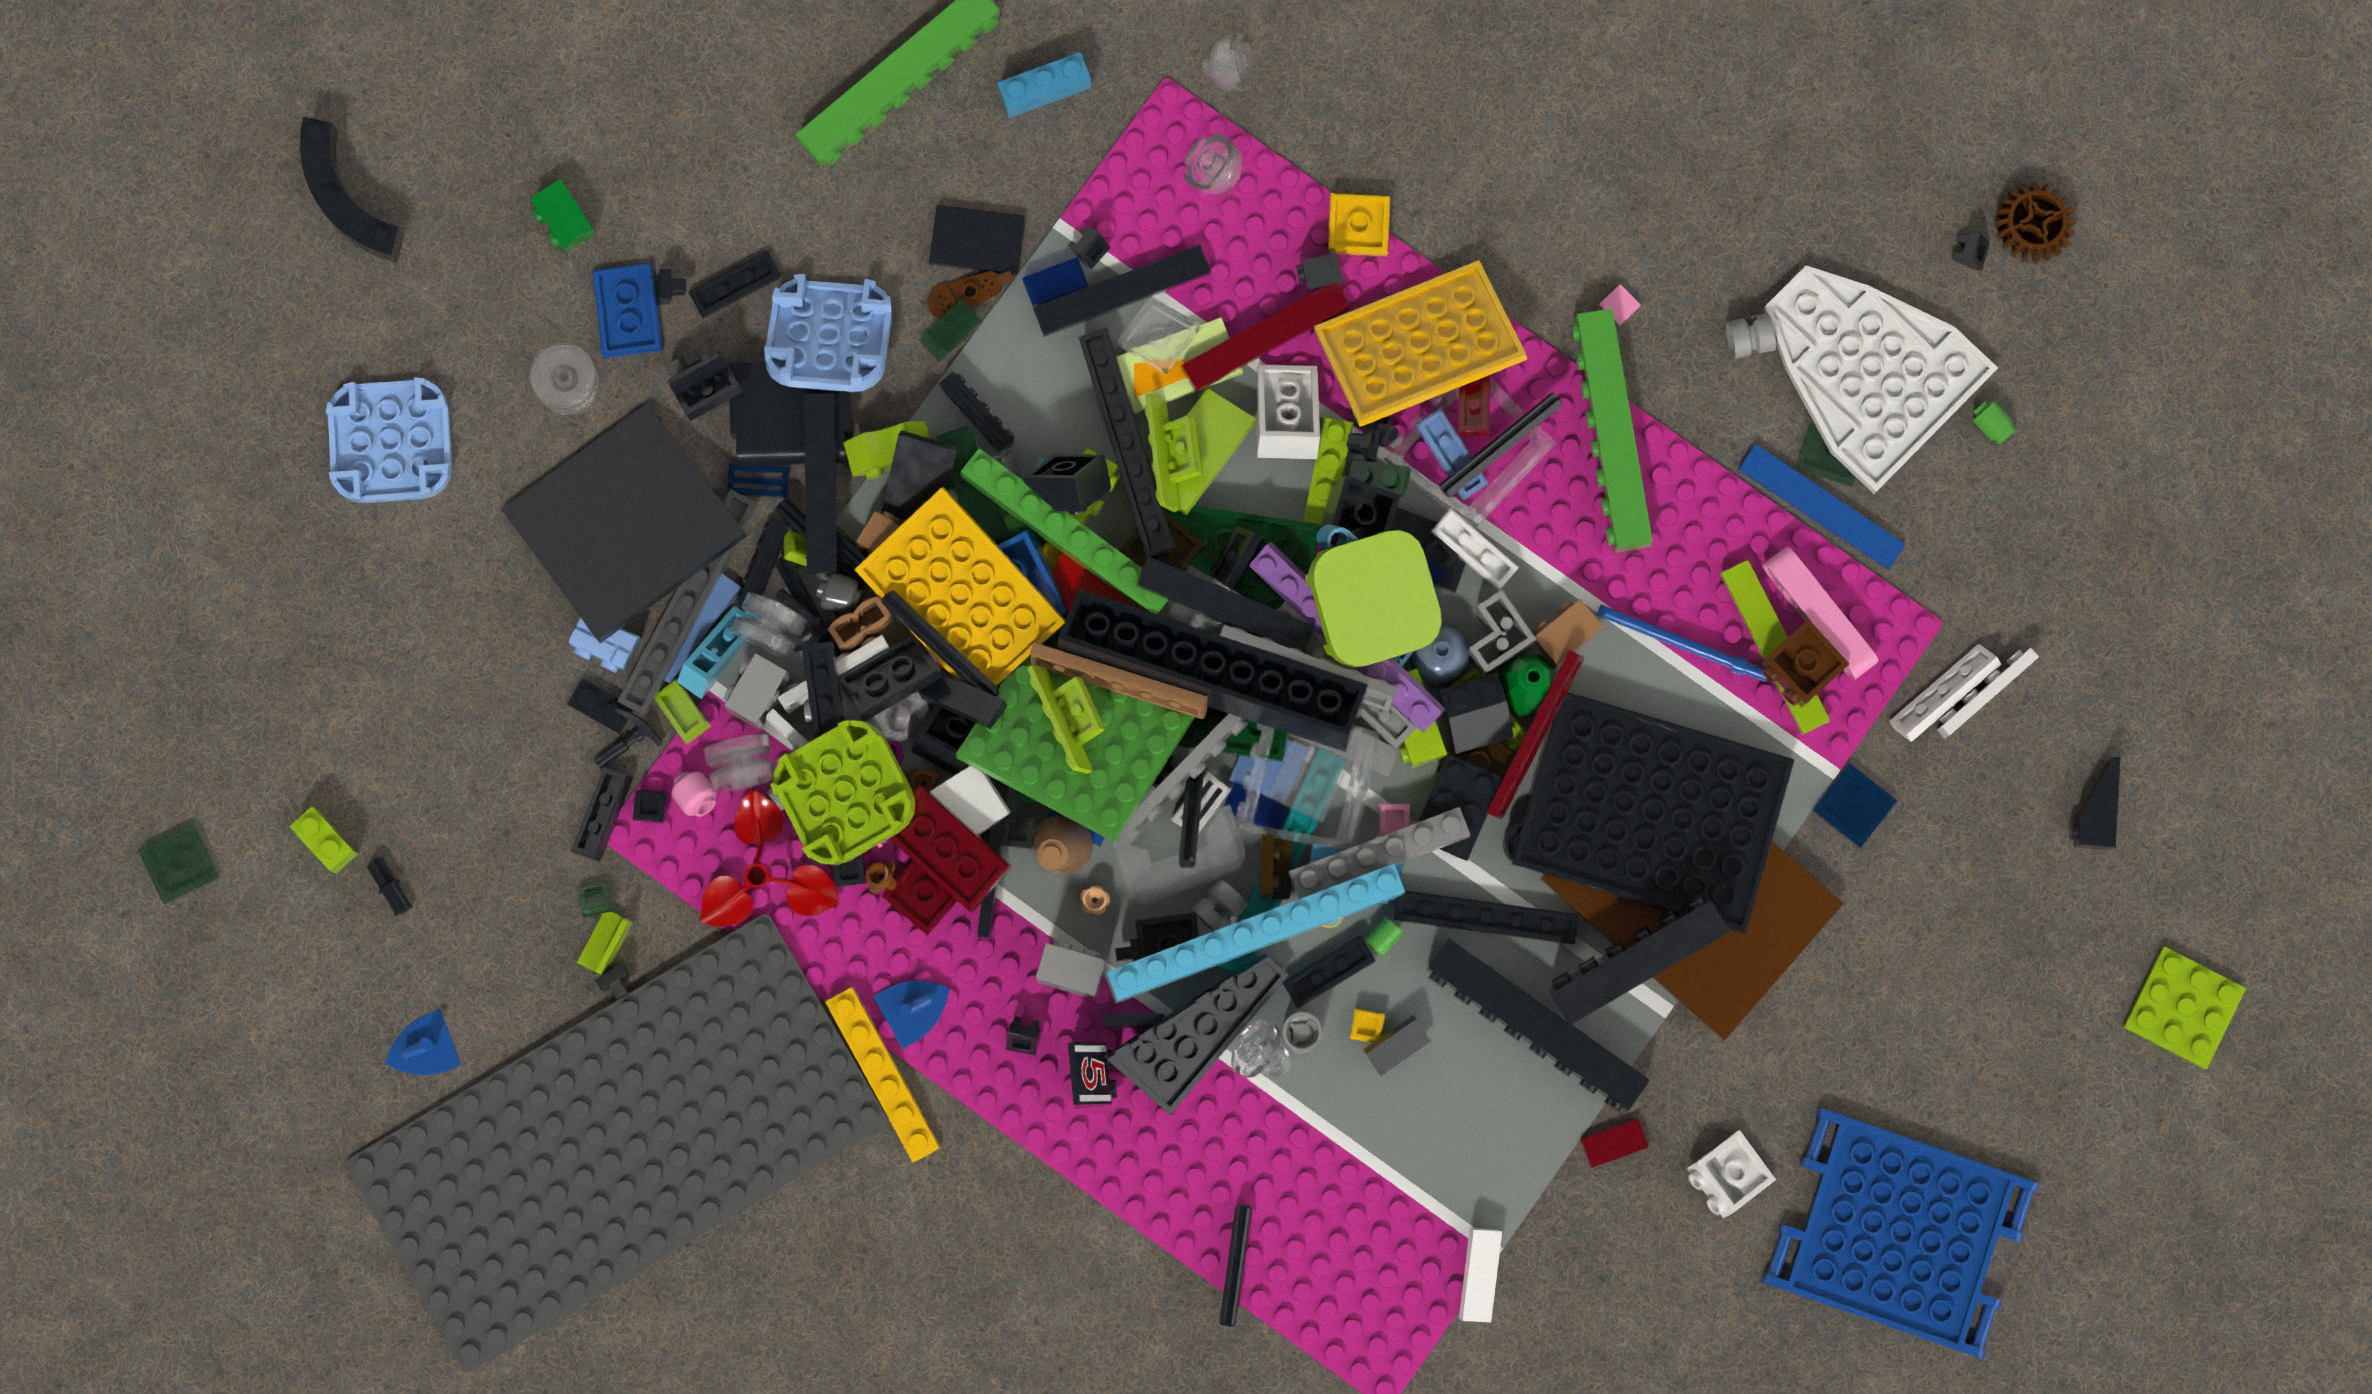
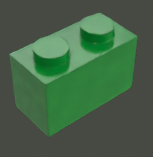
(562, 216)

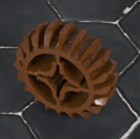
(2031, 209)

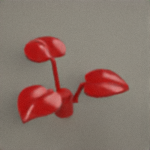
(728, 904)

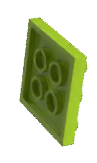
(2184, 1008)

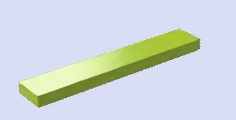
(1768, 634)

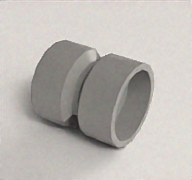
(1752, 335)
(1227, 899)
(1301, 1032)

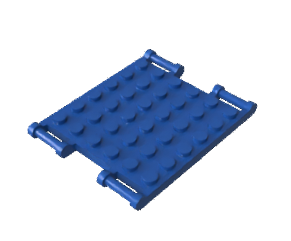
(1901, 1233)

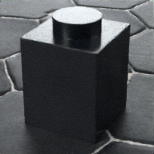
(1319, 268)

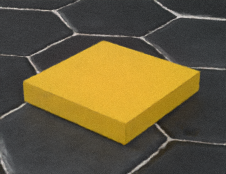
(1359, 224)

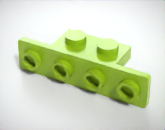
(1173, 451)
(1071, 714)

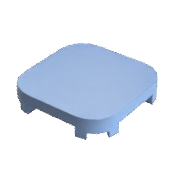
(828, 335)
(389, 441)

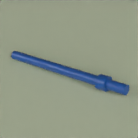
(1737, 664)

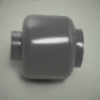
(839, 594)

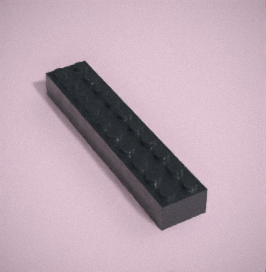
(1228, 672)

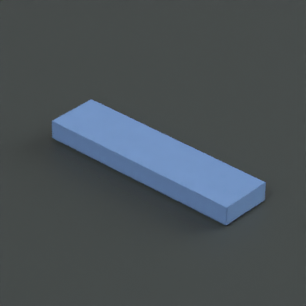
(717, 603)

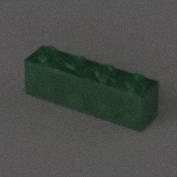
(976, 504)

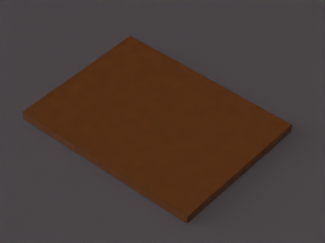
(1738, 969)

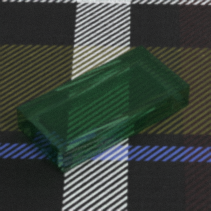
(951, 330)

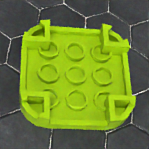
(1374, 598)
(844, 792)

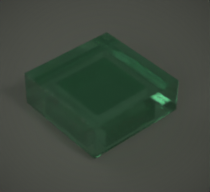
(595, 899)

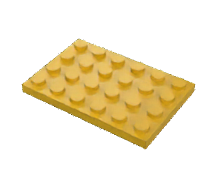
(1420, 343)
(962, 587)

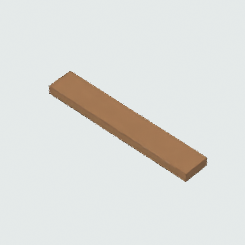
(1119, 681)

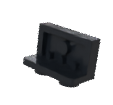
(704, 386)

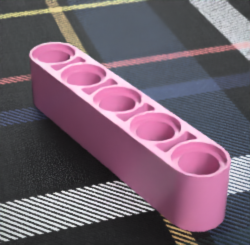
(1815, 604)

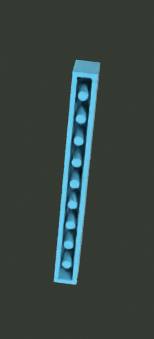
(1254, 933)

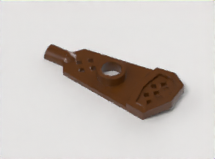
(956, 291)

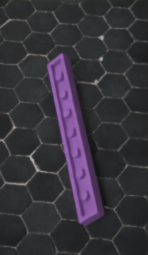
(1290, 584)

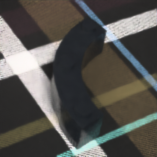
(321, 174)

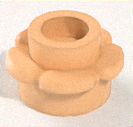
(1094, 892)

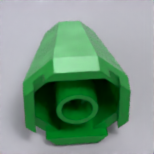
(1521, 694)

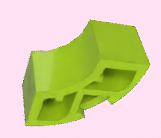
(874, 451)

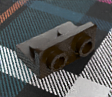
(1274, 869)

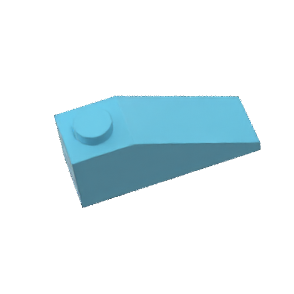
(712, 656)

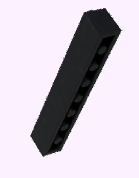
(1537, 1025)

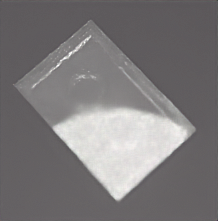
(1311, 776)

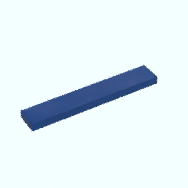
(1822, 507)

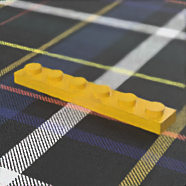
(883, 1074)

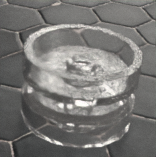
(568, 396)
(770, 622)
(739, 763)

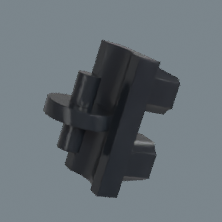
(1373, 436)

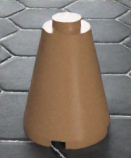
(1062, 845)

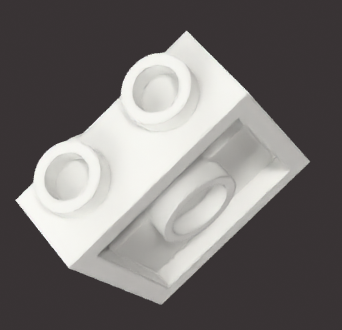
(1730, 1175)

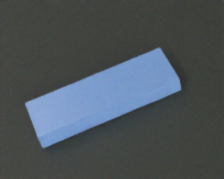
(1448, 448)

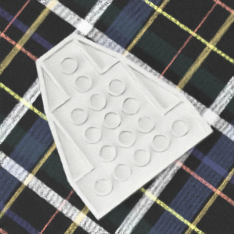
(1871, 369)

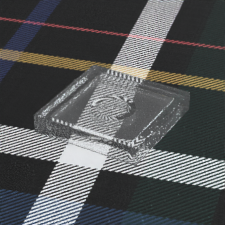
(1158, 334)

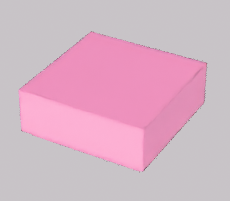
(1622, 304)
(1393, 817)

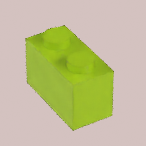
(323, 840)

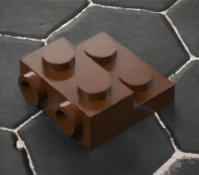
(1803, 664)

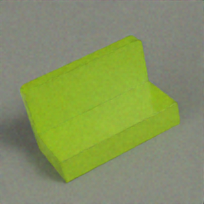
(604, 942)

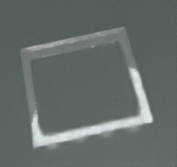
(1538, 447)
(1354, 801)

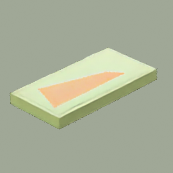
(1145, 379)

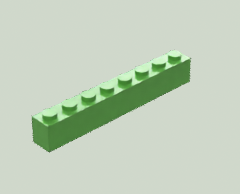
(896, 77)
(1612, 431)
(1060, 530)

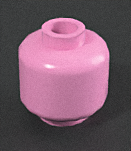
(694, 794)

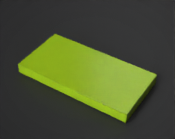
(1219, 433)

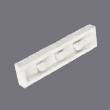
(1995, 683)
(1945, 692)
(795, 695)

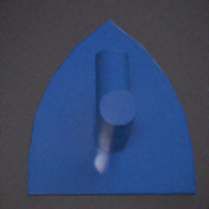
(912, 1008)
(424, 1047)

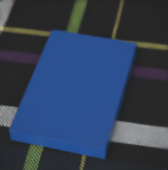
(627, 310)

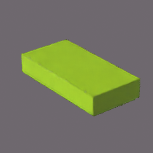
(682, 711)

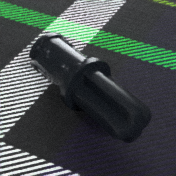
(389, 886)

